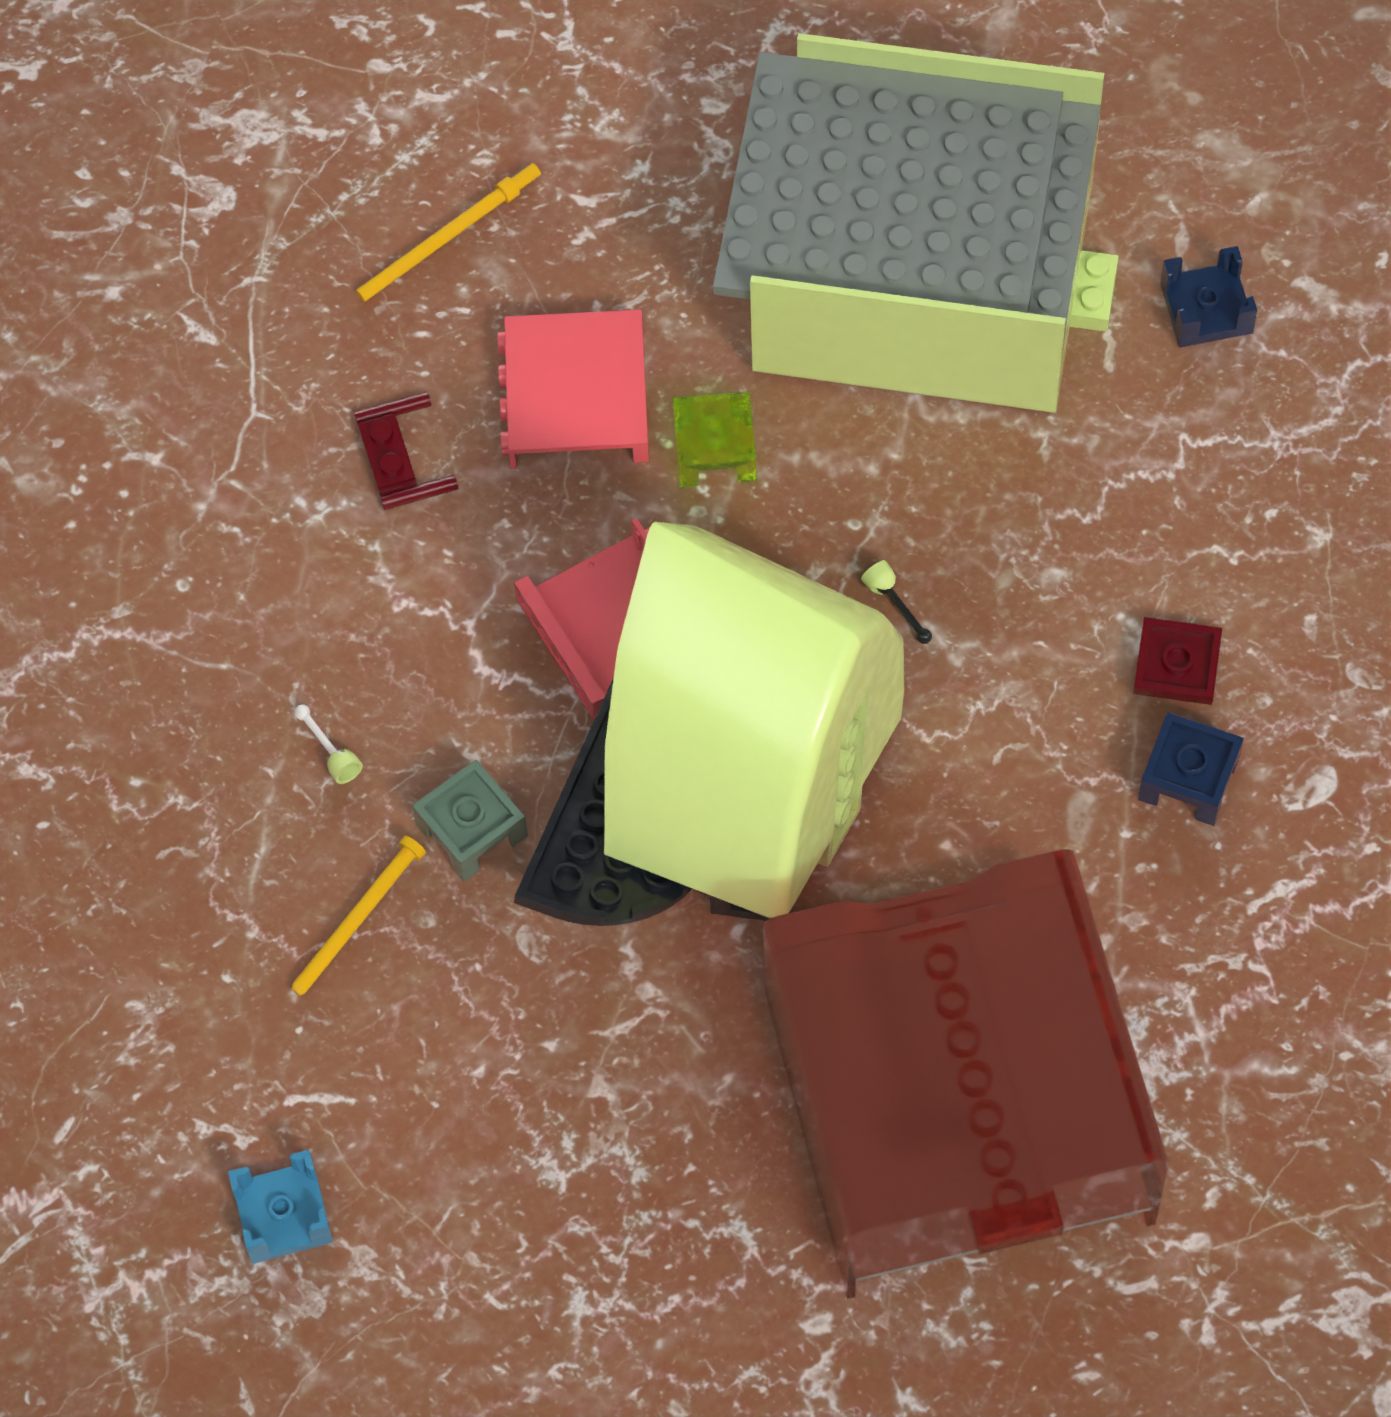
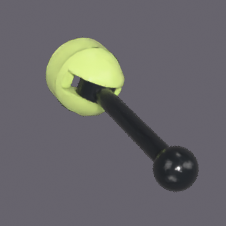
(880, 580)

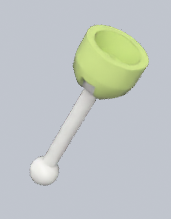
(342, 764)

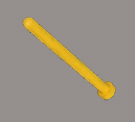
(409, 850)

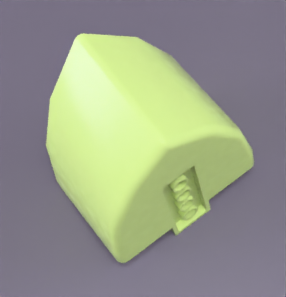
(742, 719)

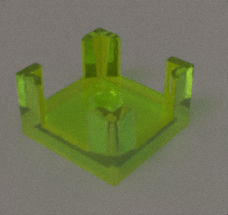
(714, 435)

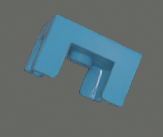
(281, 1209)

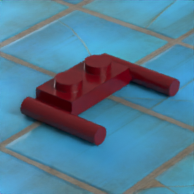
(389, 454)

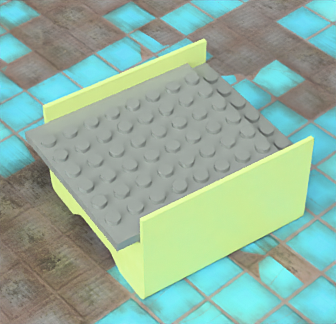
(916, 220)

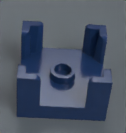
(1208, 301)
(1191, 765)

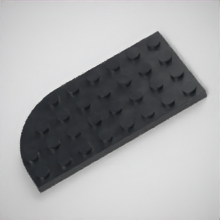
(569, 869)

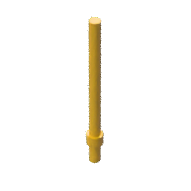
(504, 191)

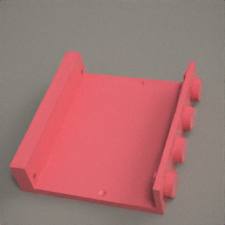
(573, 383)
(584, 614)

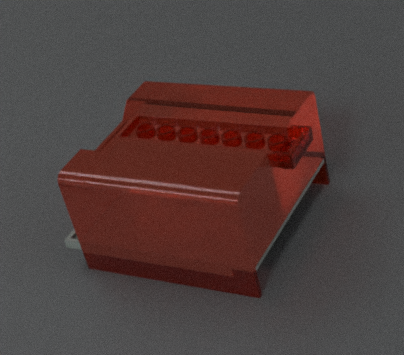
(961, 1068)

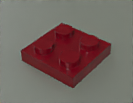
(1177, 660)

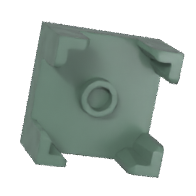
(469, 817)

